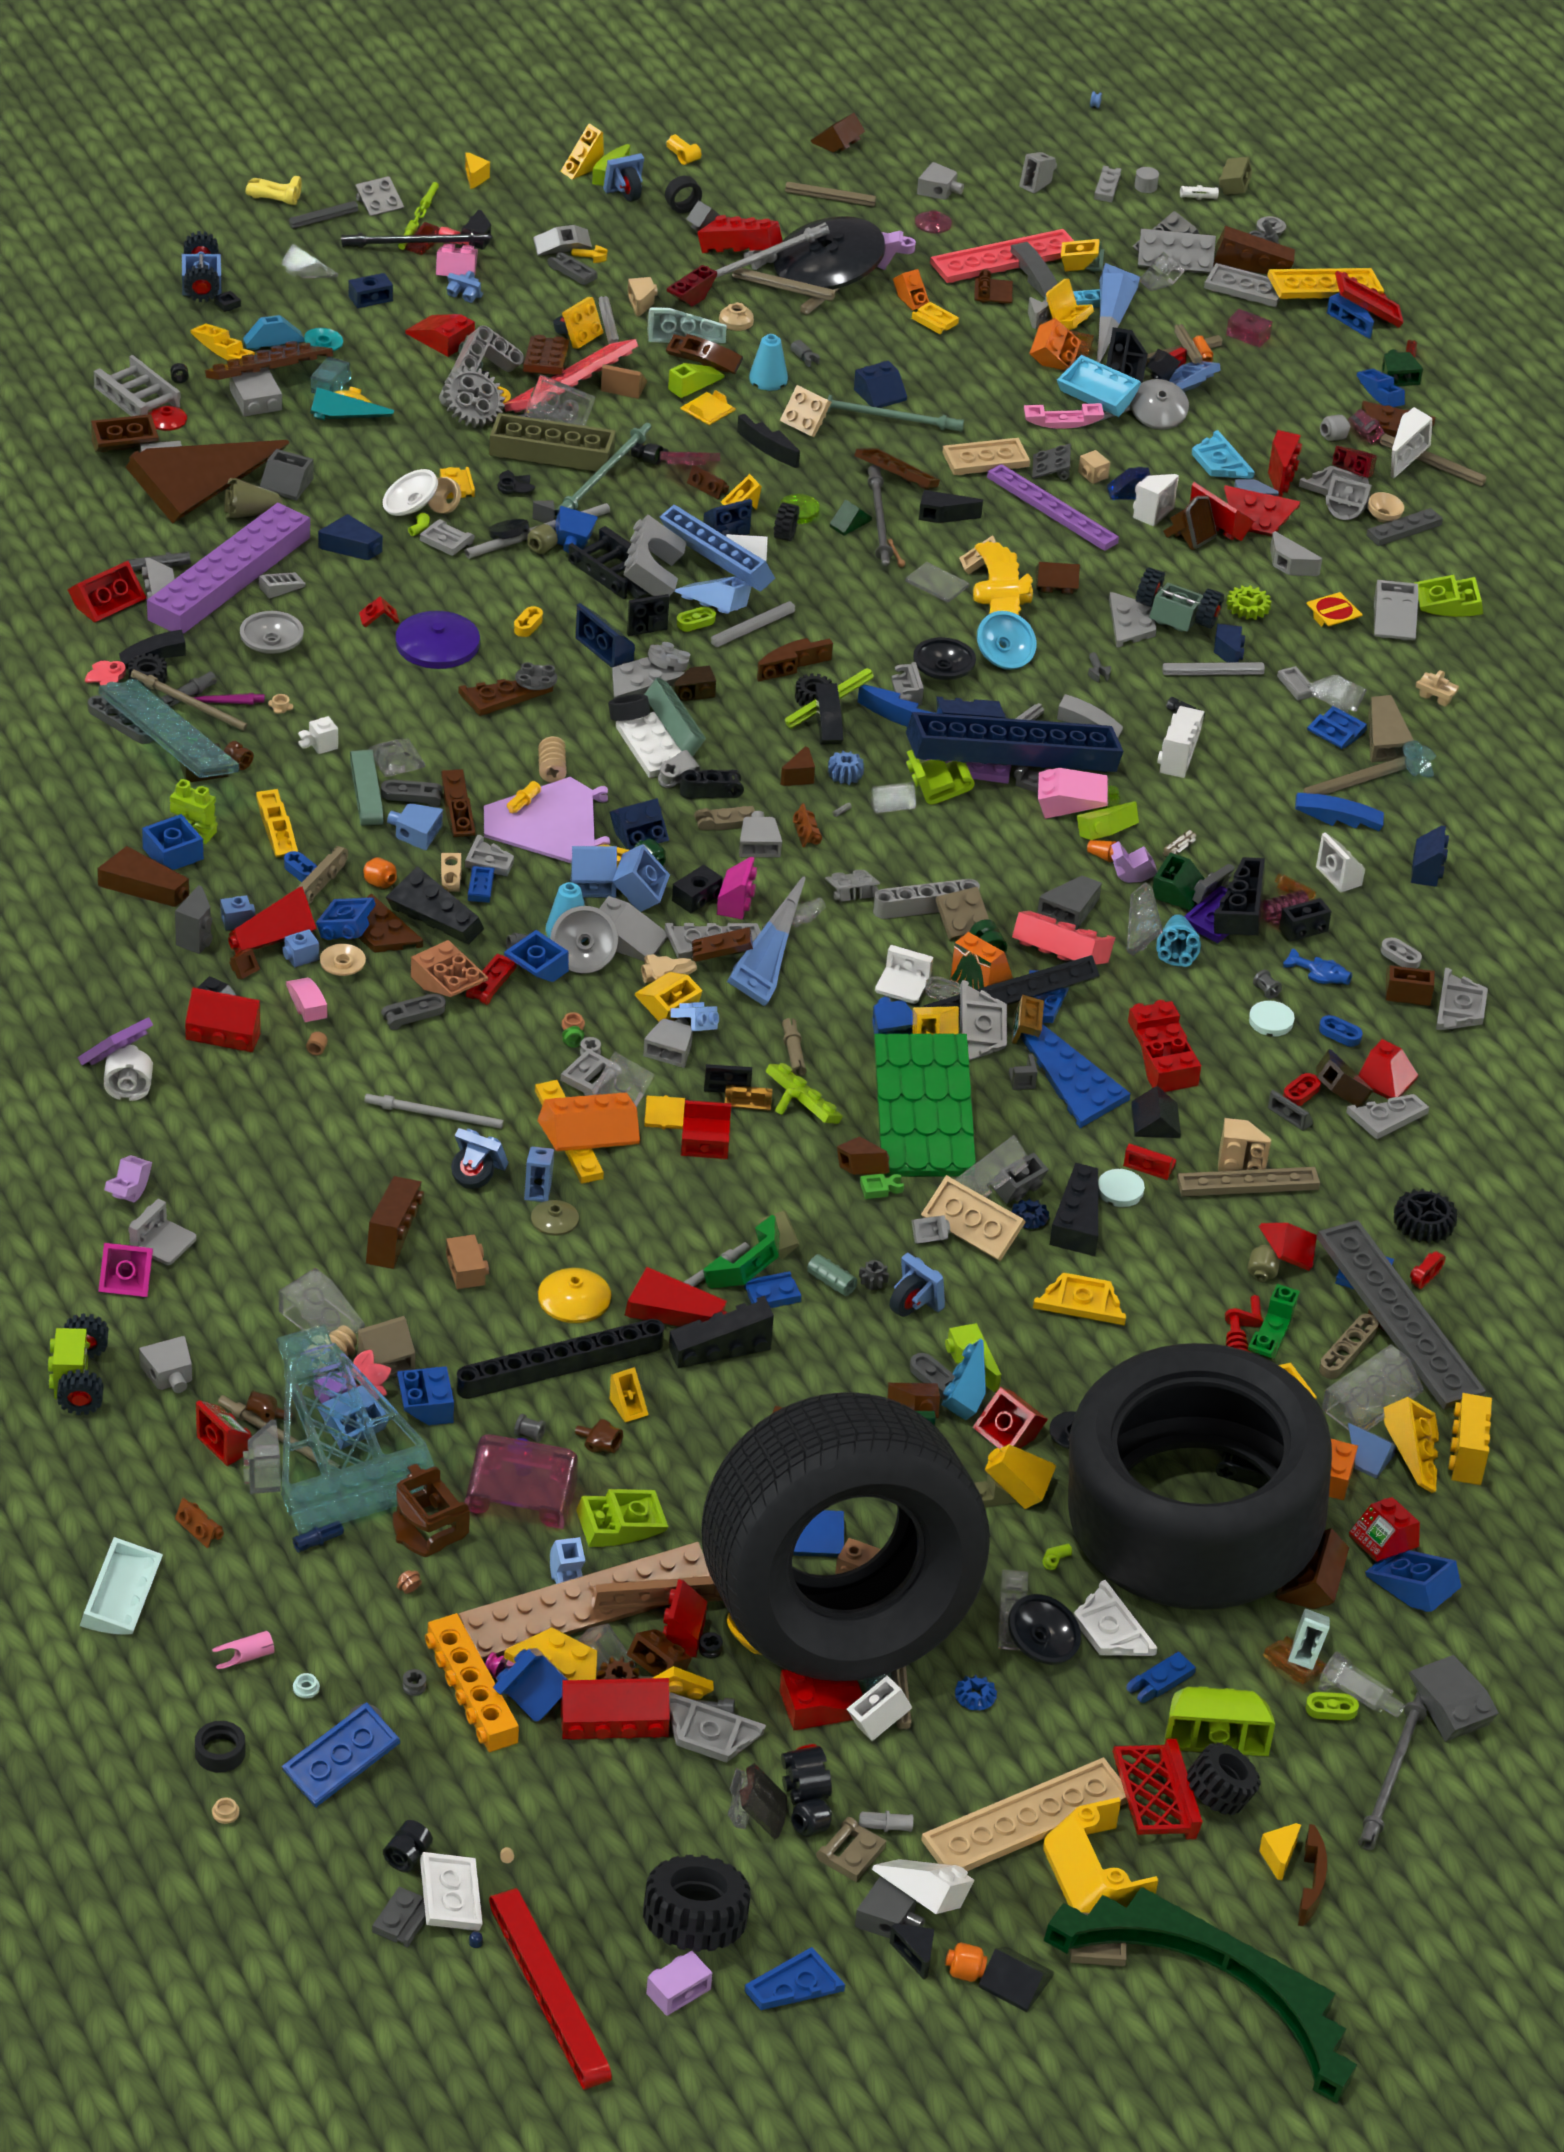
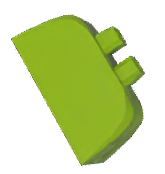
(1220, 1716)

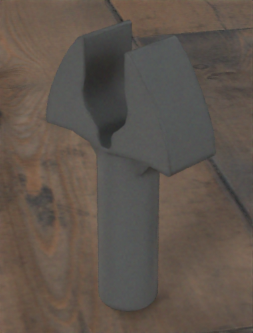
(1094, 672)

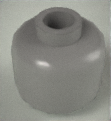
(1335, 427)

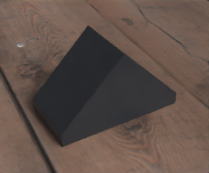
(913, 1945)

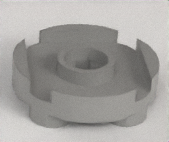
(667, 655)

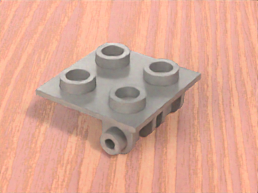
(379, 196)
(847, 883)

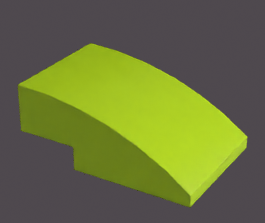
(1450, 597)
(621, 1517)

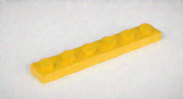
(582, 1160)

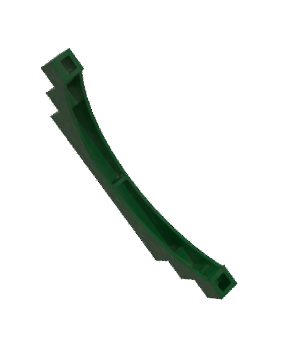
(1161, 1924)

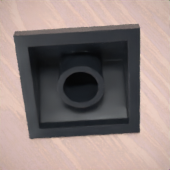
(1155, 1115)
(1015, 1978)

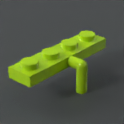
(797, 1088)

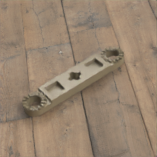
(324, 872)

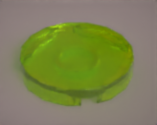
(808, 506)

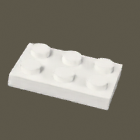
(451, 1891)

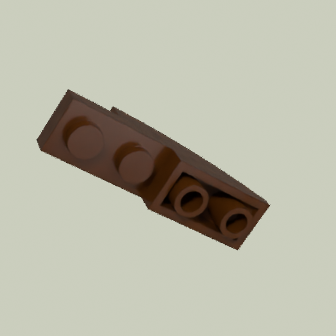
(705, 352)
(788, 657)
(457, 803)

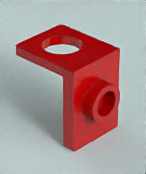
(375, 610)

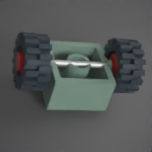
(1176, 604)

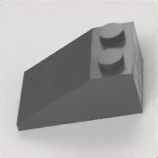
(1453, 1697)

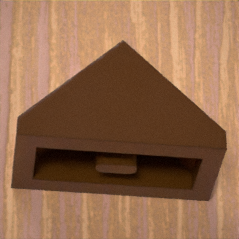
(799, 769)

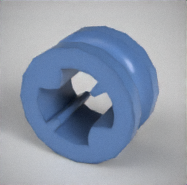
(1095, 100)

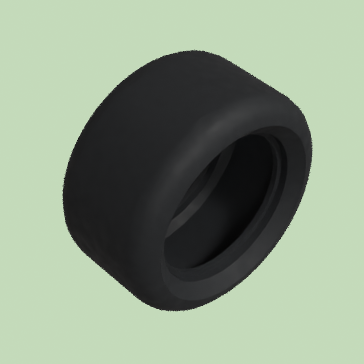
(1195, 1551)

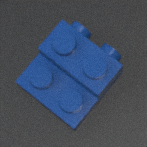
(345, 918)

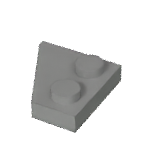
(491, 856)

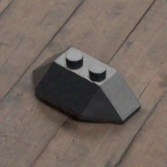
(1127, 354)

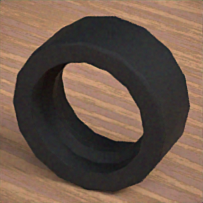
(678, 184)
(629, 707)
(220, 1762)

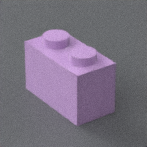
(679, 1982)

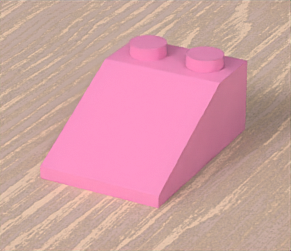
(1071, 791)

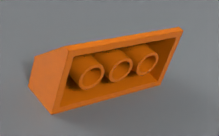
(590, 1121)

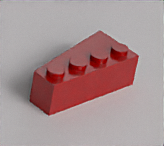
(739, 234)

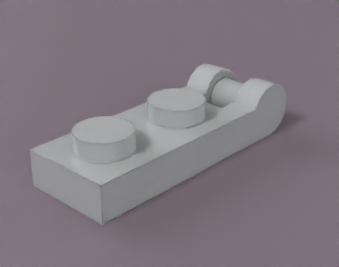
(1107, 184)

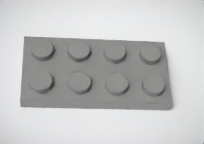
(1188, 250)
(1242, 285)

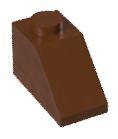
(916, 1395)

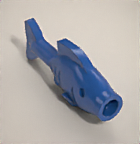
(1321, 970)

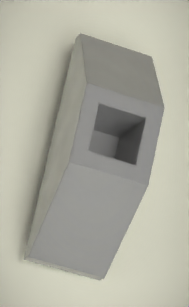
(562, 240)
(1293, 558)
(156, 576)

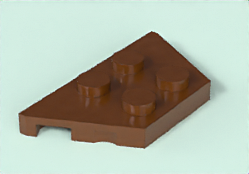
(1387, 416)
(387, 930)

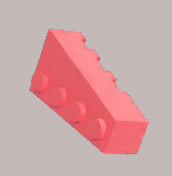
(1061, 938)

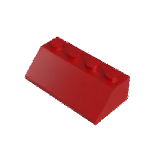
(615, 1708)

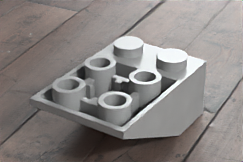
(1395, 610)

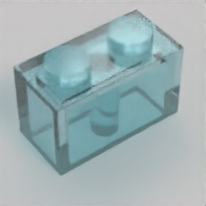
(331, 375)

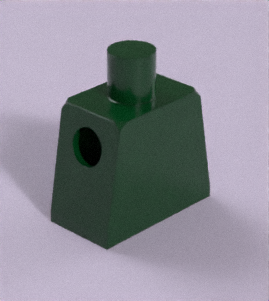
(1402, 367)

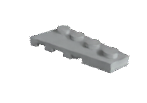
(682, 936)

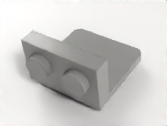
(157, 1232)

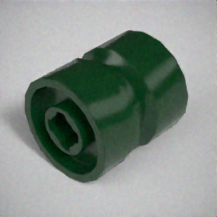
(989, 932)

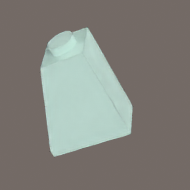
(1309, 1639)

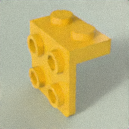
(1064, 306)

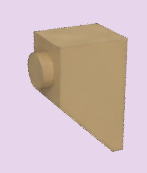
(641, 294)

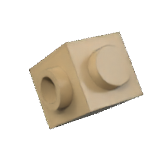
(1094, 467)

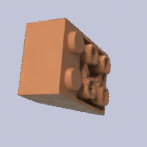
(445, 970)

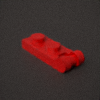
(498, 972)

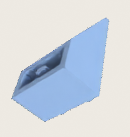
(724, 593)

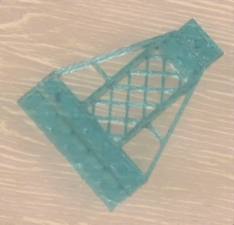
(351, 1490)

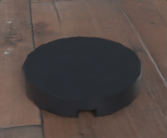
(509, 528)

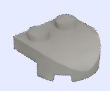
(1347, 497)

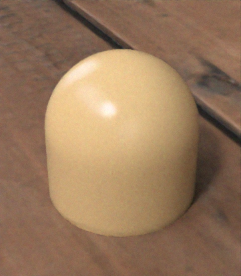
(507, 1855)

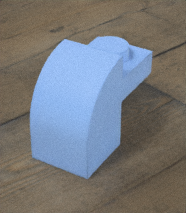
(566, 1559)

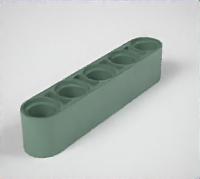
(674, 716)
(366, 787)

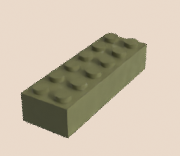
(551, 442)

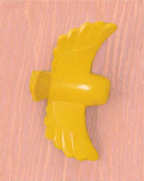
(1003, 588)

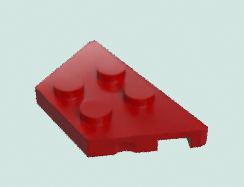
(1265, 509)

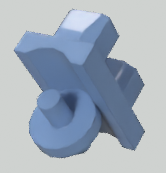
(465, 284)

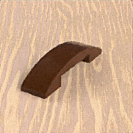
(1314, 1853)

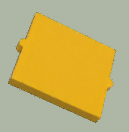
(664, 1112)

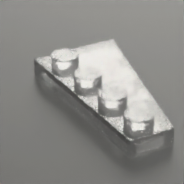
(1143, 919)

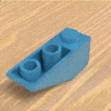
(968, 1386)

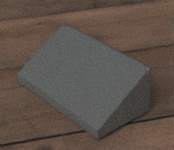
(1289, 1111)

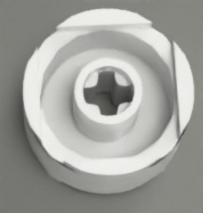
(128, 1073)

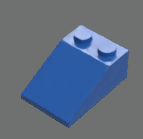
(1417, 1578)

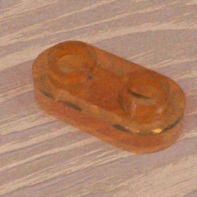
(1286, 883)

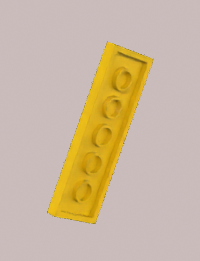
(1317, 282)

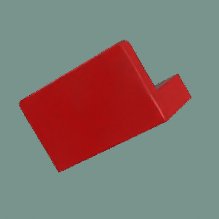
(1149, 1161)

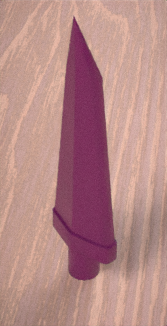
(247, 698)

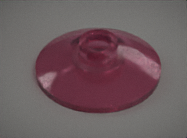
(933, 222)

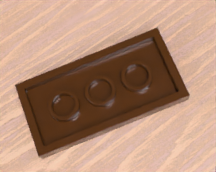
(546, 355)

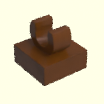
(244, 963)

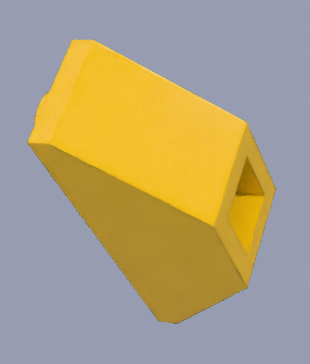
(585, 154)

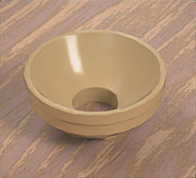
(736, 317)
(438, 502)
(1387, 504)

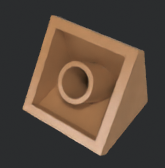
(622, 381)

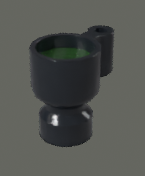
(649, 452)

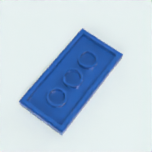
(341, 1754)

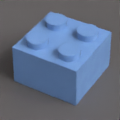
(641, 878)

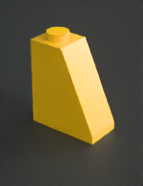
(1020, 1474)

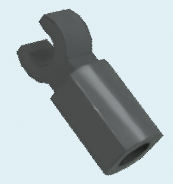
(804, 353)

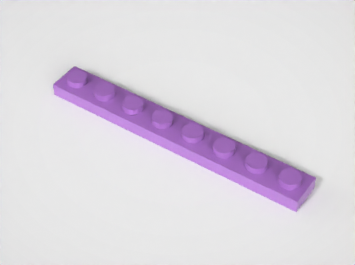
(1053, 507)

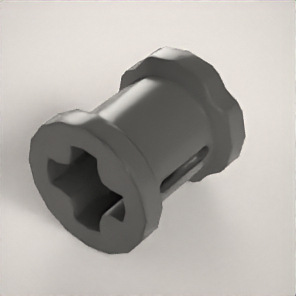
(1267, 984)
(530, 1428)

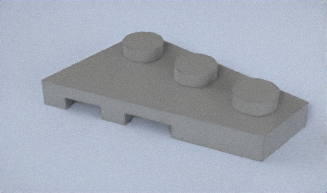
(1388, 1116)

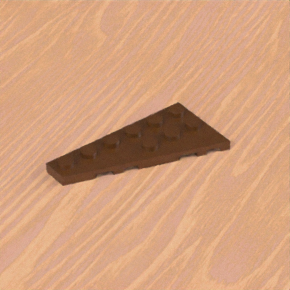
(274, 358)

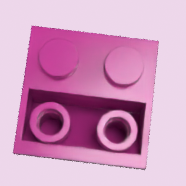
(737, 889)

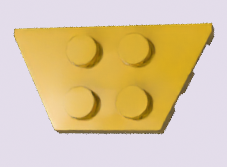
(1082, 1298)
(568, 1655)

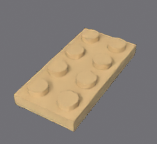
(985, 455)
(975, 1218)

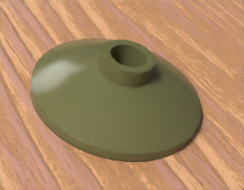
(554, 1217)

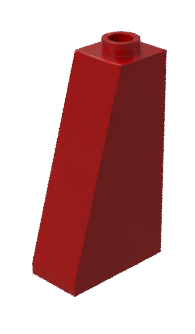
(274, 923)
(671, 1300)

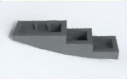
(1034, 266)

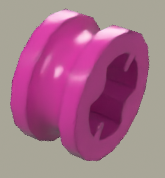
(495, 1664)

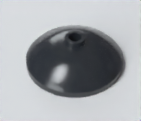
(944, 658)
(1044, 1629)

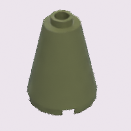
(248, 499)

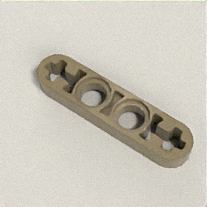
(1345, 1344)

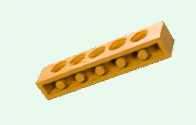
(472, 1683)

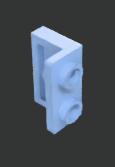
(701, 1017)

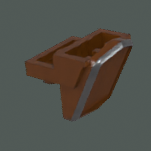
(1194, 523)

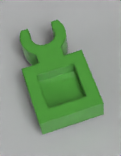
(878, 1186)

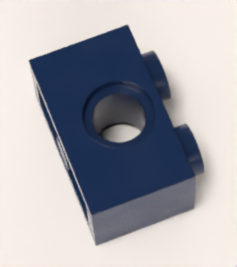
(370, 290)

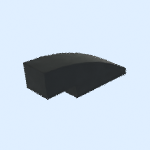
(165, 645)
(829, 713)

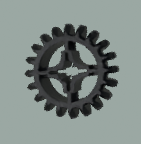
(1425, 1216)

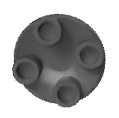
(536, 676)

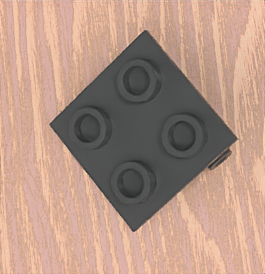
(1053, 461)

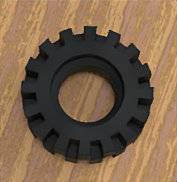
(786, 521)
(149, 666)
(805, 688)

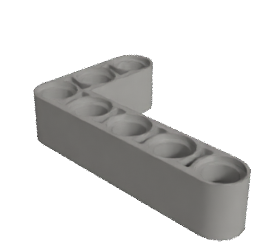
(492, 346)

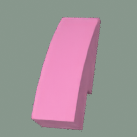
(307, 999)

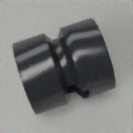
(407, 1846)

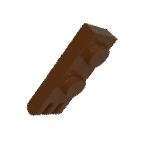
(722, 944)

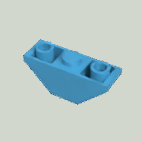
(271, 332)

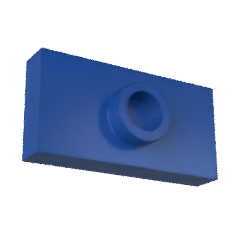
(481, 884)

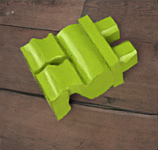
(196, 807)

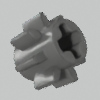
(873, 1275)

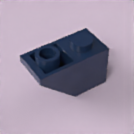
(1229, 643)

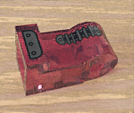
(1365, 424)

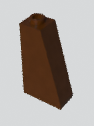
(143, 877)

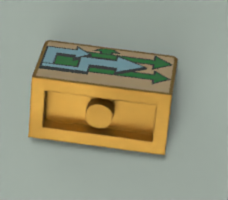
(1028, 1017)

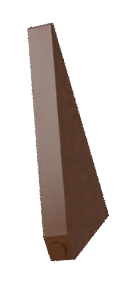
(189, 476)

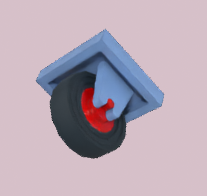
(625, 176)
(476, 1159)
(917, 1287)

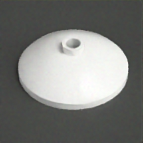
(410, 492)

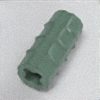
(832, 1275)

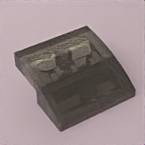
(764, 1801)

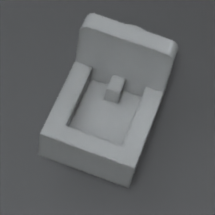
(930, 1229)

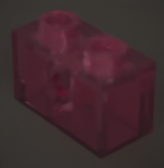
(1249, 328)

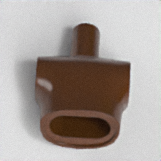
(264, 1406)
(601, 1437)

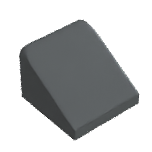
(543, 511)

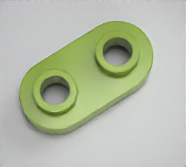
(696, 618)
(1331, 1706)

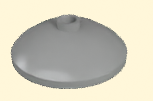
(1159, 411)
(271, 632)
(584, 923)

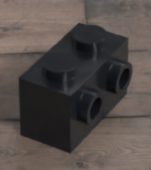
(1305, 919)

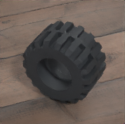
(1223, 1778)

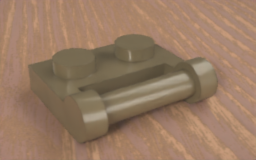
(857, 1855)

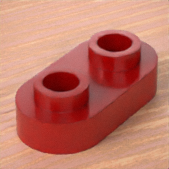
(1302, 1088)
(1424, 1273)

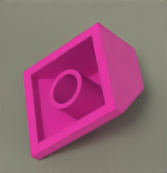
(125, 1269)

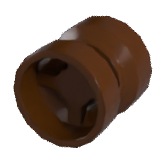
(239, 754)

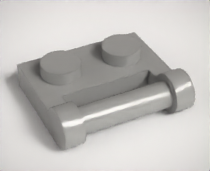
(446, 537)
(583, 1070)

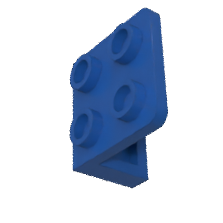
(532, 1683)

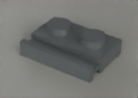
(401, 1917)

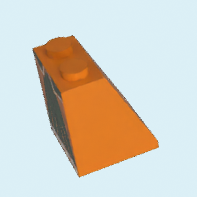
(978, 963)

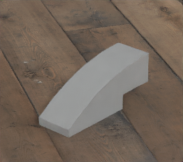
(1078, 711)

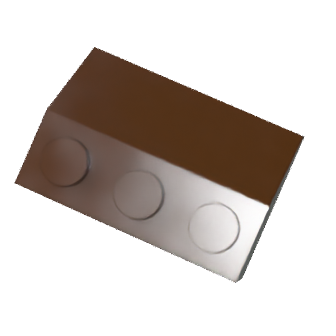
(123, 432)
(1321, 1577)

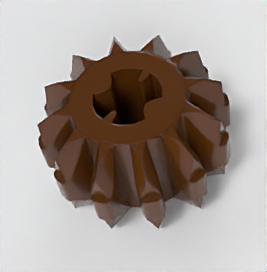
(618, 1669)

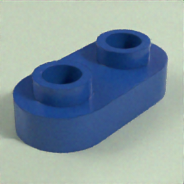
(1340, 1030)

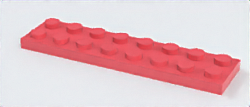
(996, 256)
(580, 370)

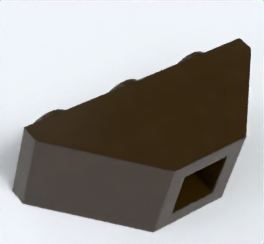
(1342, 1079)

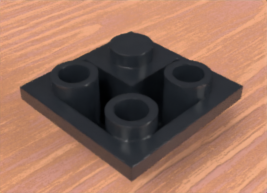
(648, 615)

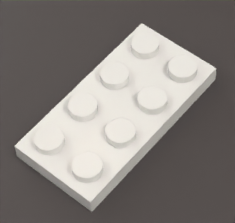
(648, 742)

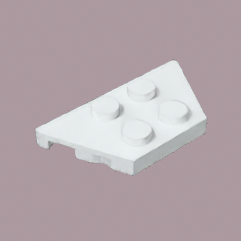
(1112, 1626)

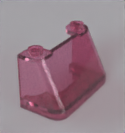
(524, 1477)

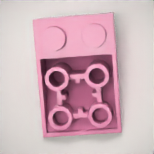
(456, 260)

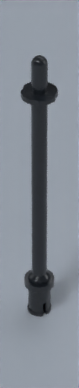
(362, 240)

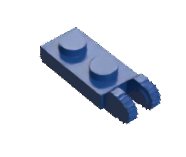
(1162, 1677)

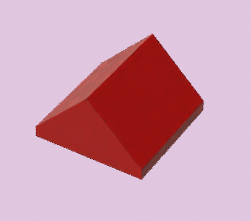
(1291, 1243)

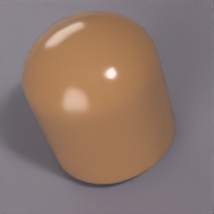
(316, 1043)

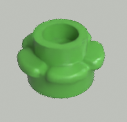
(575, 1040)

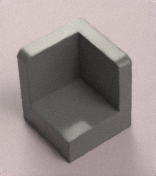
(1024, 1076)

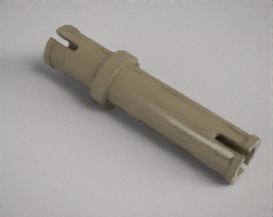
(792, 1040)

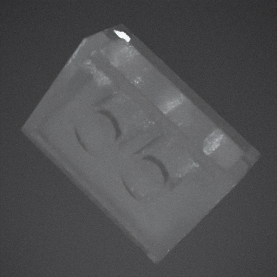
(558, 402)

